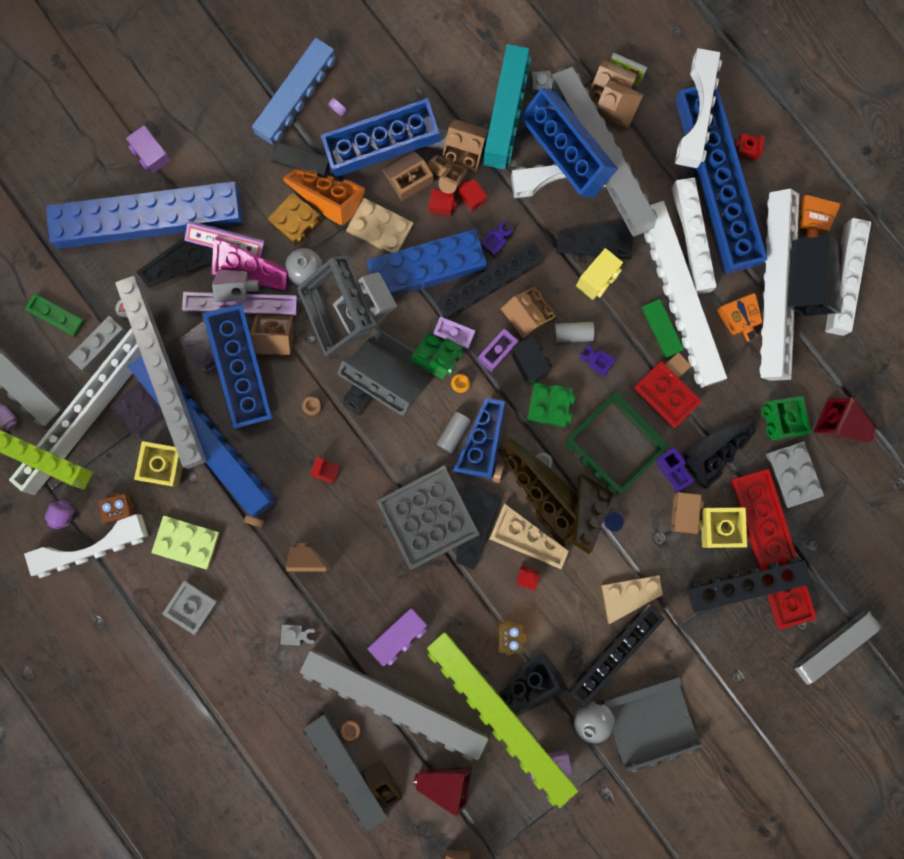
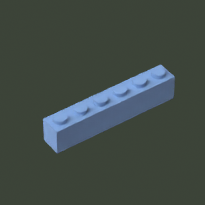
(294, 92)

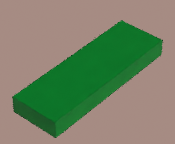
(54, 315)
(662, 328)

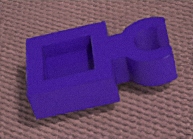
(495, 240)
(598, 362)

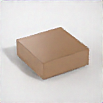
(678, 365)

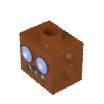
(116, 507)

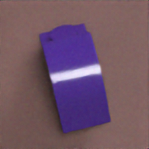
(672, 468)

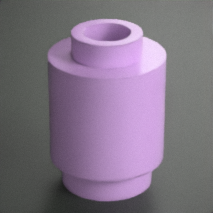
(8, 420)

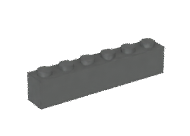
(346, 771)

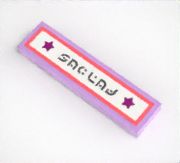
(205, 236)

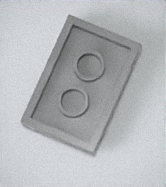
(795, 475)

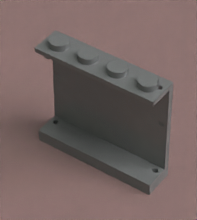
(385, 372)
(652, 723)

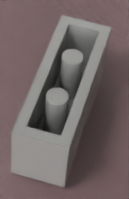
(98, 345)

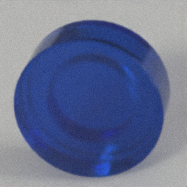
(613, 521)

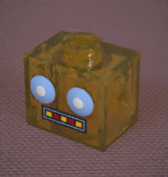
(511, 638)

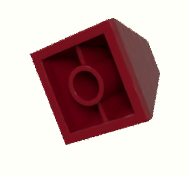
(845, 420)
(445, 787)

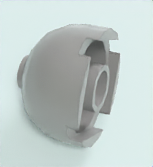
(302, 264)
(594, 723)

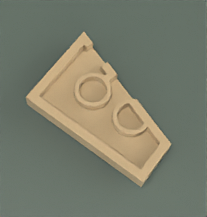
(629, 595)

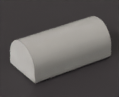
(574, 332)
(454, 432)

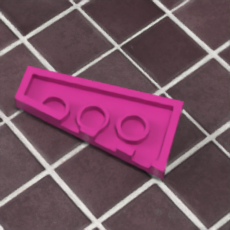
(231, 257)

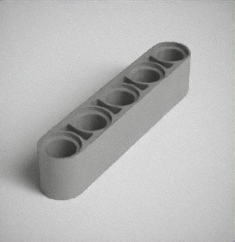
(837, 647)

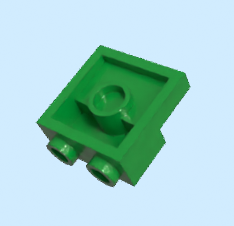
(437, 356)
(550, 405)
(786, 418)

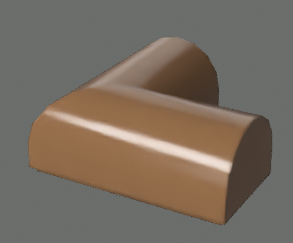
(450, 173)

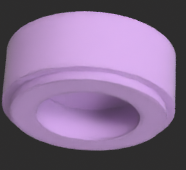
(337, 107)

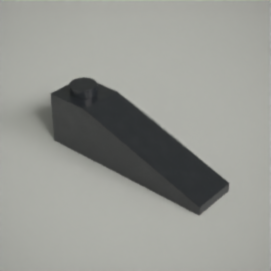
(711, 454)
(533, 685)

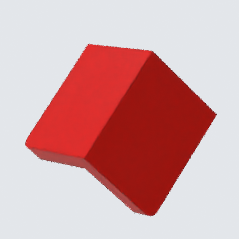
(325, 470)

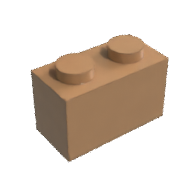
(686, 513)

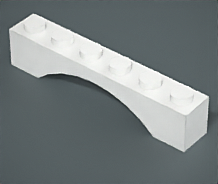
(703, 72)
(528, 181)
(690, 213)
(854, 247)
(124, 532)

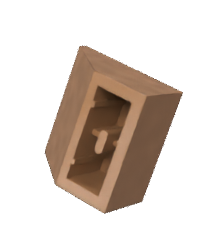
(610, 71)
(465, 144)
(408, 175)
(528, 312)

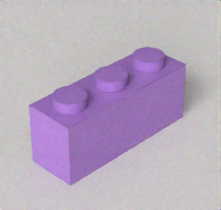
(398, 637)

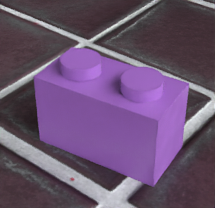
(148, 149)
(497, 350)

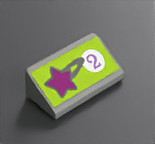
(630, 65)

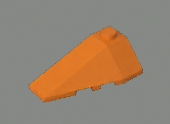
(331, 197)

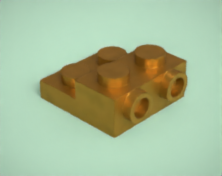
(294, 219)

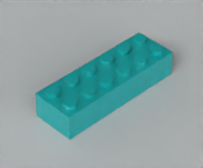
(507, 107)

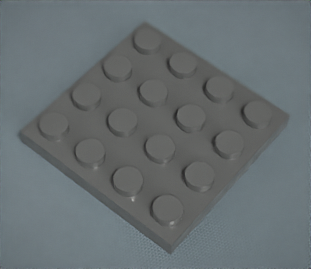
(427, 518)

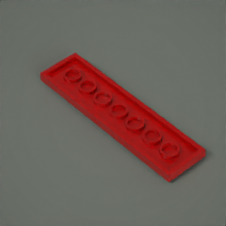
(771, 544)

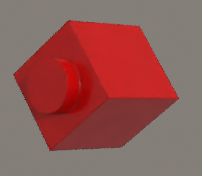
(472, 195)
(442, 203)

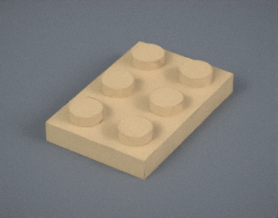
(379, 227)

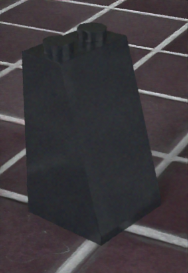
(814, 276)

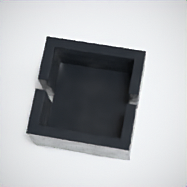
(531, 361)

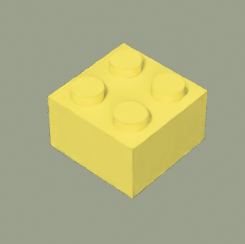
(596, 278)
(158, 464)
(723, 527)

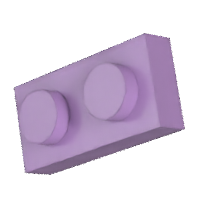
(454, 331)

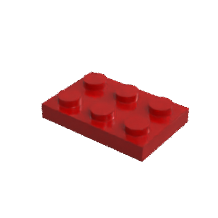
(667, 394)

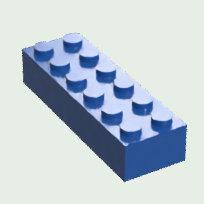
(381, 137)
(568, 143)
(430, 263)
(237, 365)

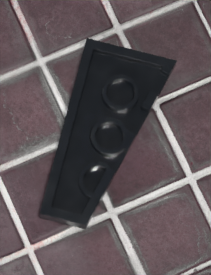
(594, 240)
(175, 261)
(481, 508)

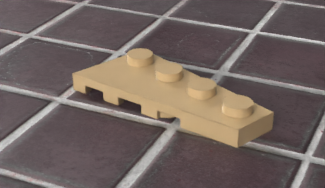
(524, 537)

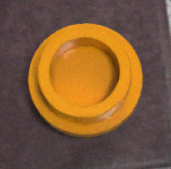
(460, 383)

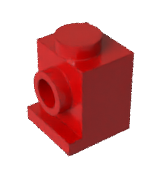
(749, 152)
(527, 578)

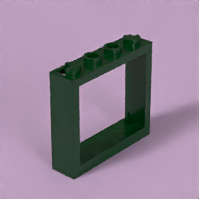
(639, 423)

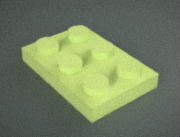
(185, 542)

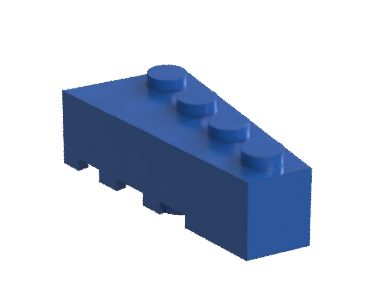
(481, 449)

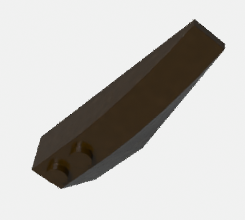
(544, 489)

